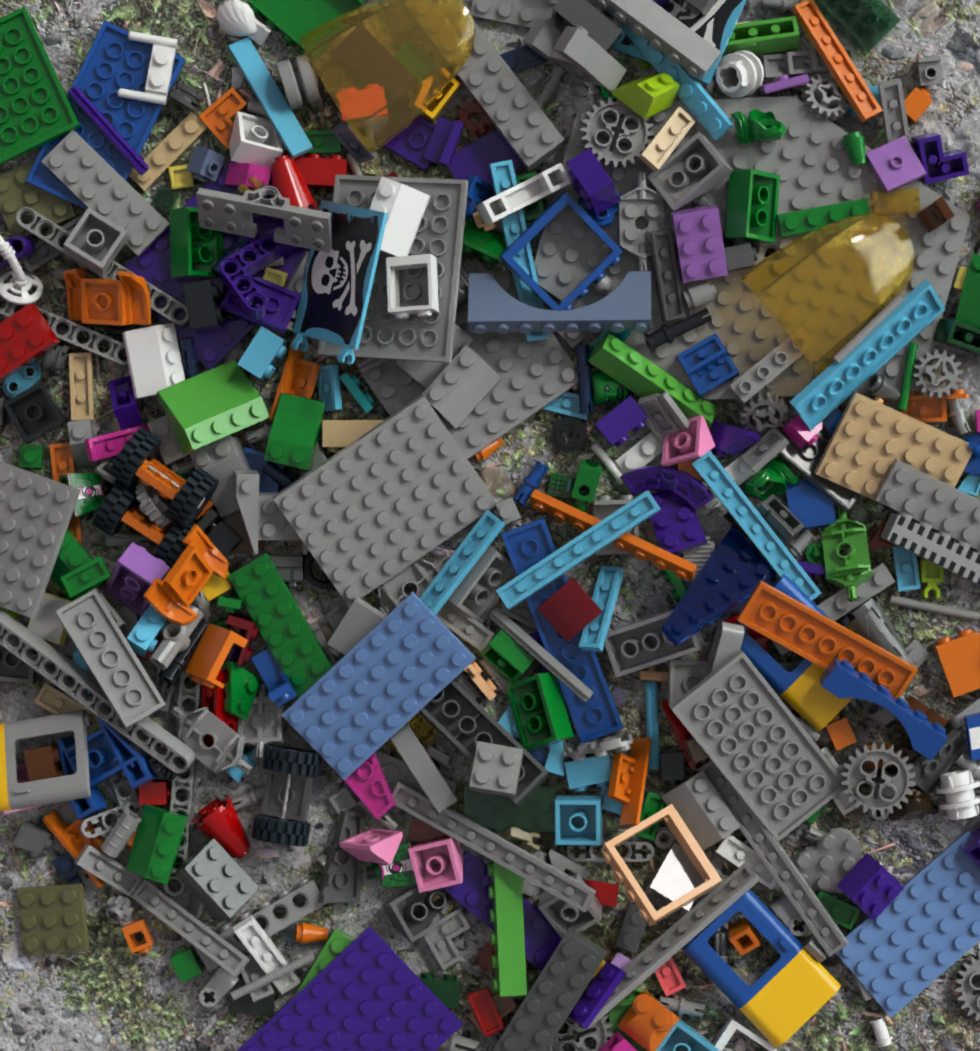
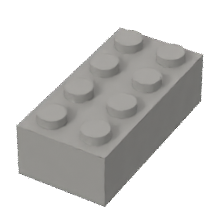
(645, 645)

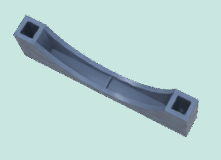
(621, 310)

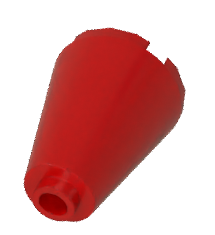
(290, 183)
(223, 824)

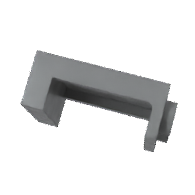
(603, 508)

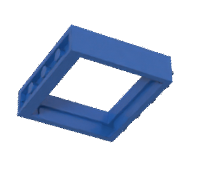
(595, 275)

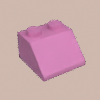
(437, 863)

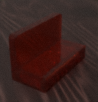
(423, 832)

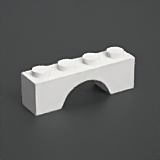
(523, 194)

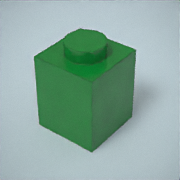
(186, 963)

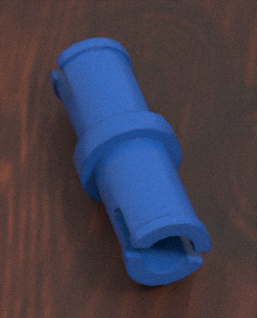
(530, 483)

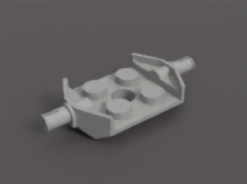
(639, 203)
(419, 572)
(227, 745)

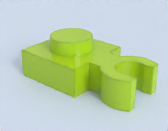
(930, 575)

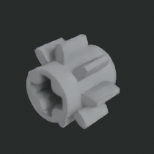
(118, 908)

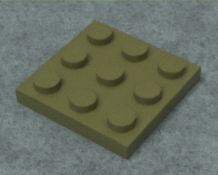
(17, 193)
(53, 919)

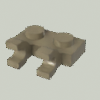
(521, 838)

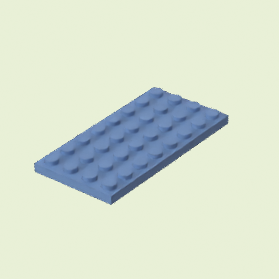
(378, 686)
(919, 930)

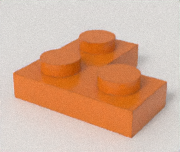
(219, 115)

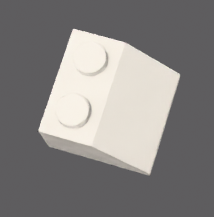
(254, 141)

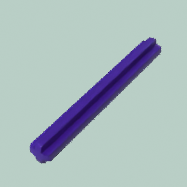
(108, 130)

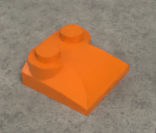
(648, 1021)

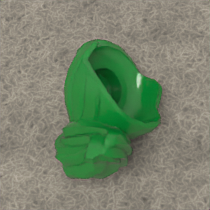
(758, 127)
(770, 480)

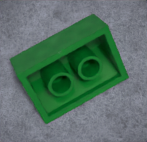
(752, 206)
(193, 248)
(70, 557)
(539, 711)
(157, 844)

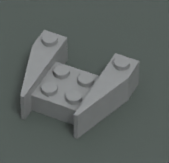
(575, 53)
(259, 511)

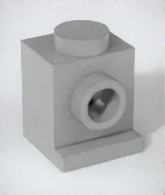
(923, 79)
(506, 511)

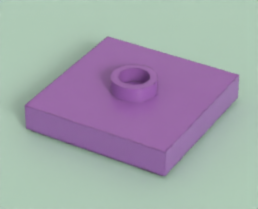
(783, 82)
(895, 164)

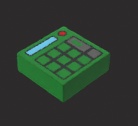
(560, 485)

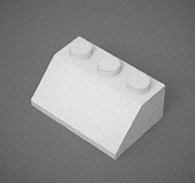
(405, 212)
(153, 359)

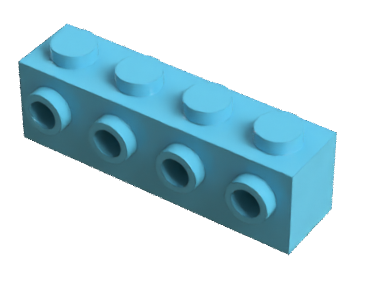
(146, 631)

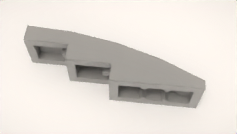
(798, 63)
(423, 768)

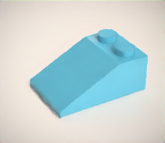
(685, 1039)

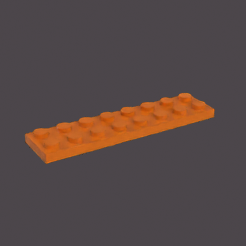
(821, 638)

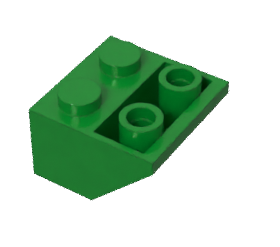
(483, 243)

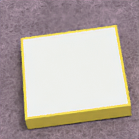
(47, 623)

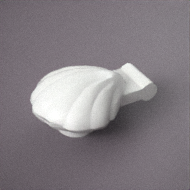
(239, 20)

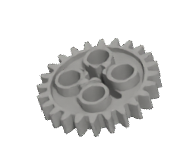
(596, 126)
(858, 775)
(966, 987)
(600, 1035)

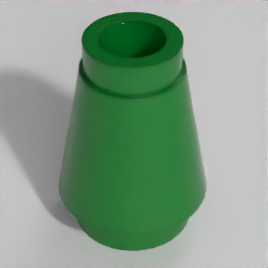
(855, 147)

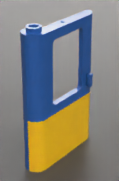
(802, 684)
(785, 992)

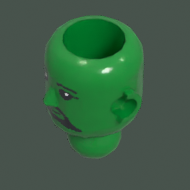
(606, 389)

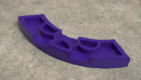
(669, 479)

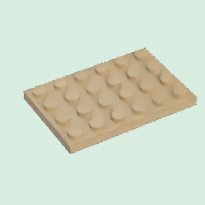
(875, 435)

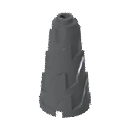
(874, 625)

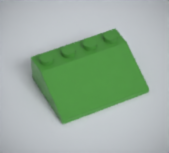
(212, 406)

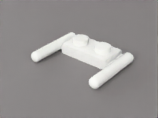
(159, 69)
(635, 457)

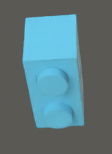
(588, 772)

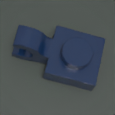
(67, 868)

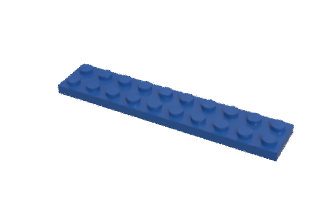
(599, 714)

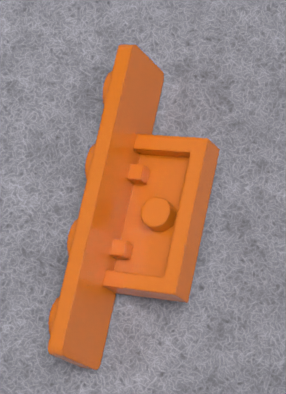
(297, 377)
(928, 409)
(629, 780)
(72, 839)

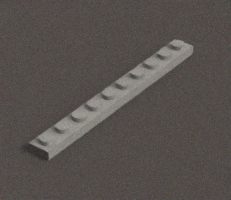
(494, 847)
(779, 864)
(680, 934)

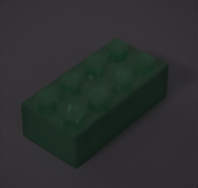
(860, 21)
(499, 814)

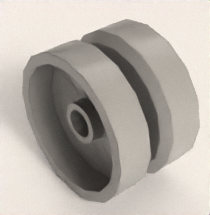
(300, 81)

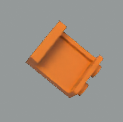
(211, 655)
(960, 661)

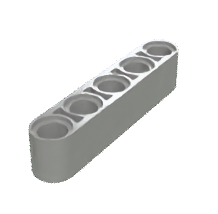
(725, 645)

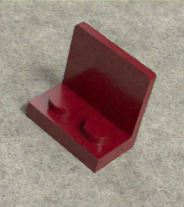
(240, 625)

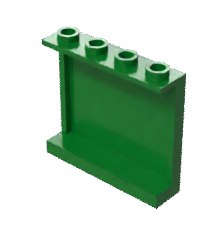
(299, 17)

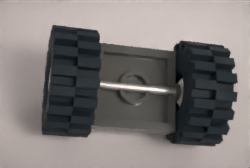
(286, 795)

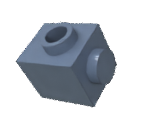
(205, 164)

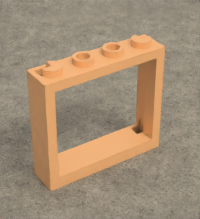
(691, 849)

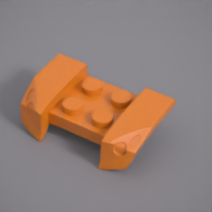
(106, 299)
(186, 578)

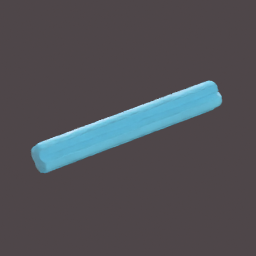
(652, 723)

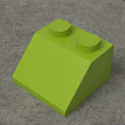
(648, 94)

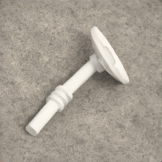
(21, 280)

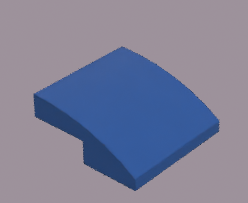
(708, 365)
(810, 505)

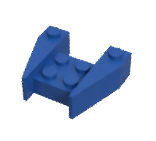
(107, 755)

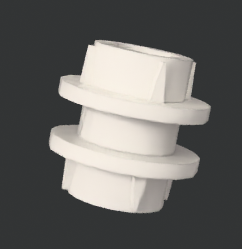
(739, 74)
(959, 794)

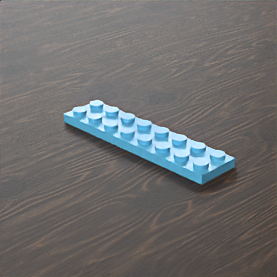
(884, 342)

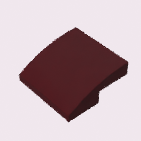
(569, 609)

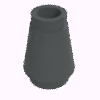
(882, 387)

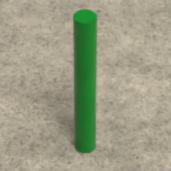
(907, 377)

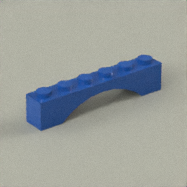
(847, 683)

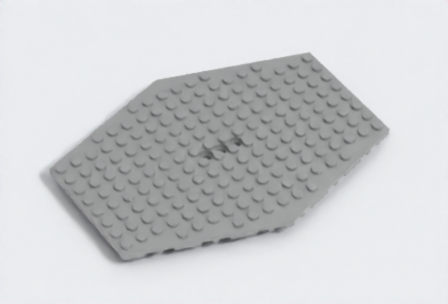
(812, 175)

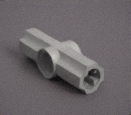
(175, 640)

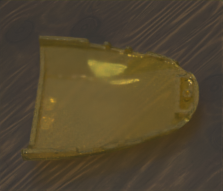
(390, 61)
(833, 282)

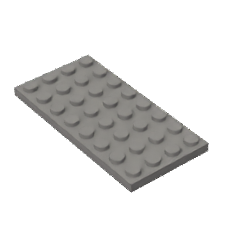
(758, 745)

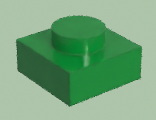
(31, 456)

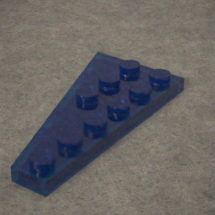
(721, 584)

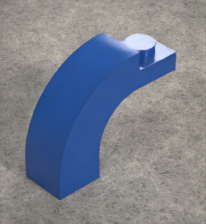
(278, 685)

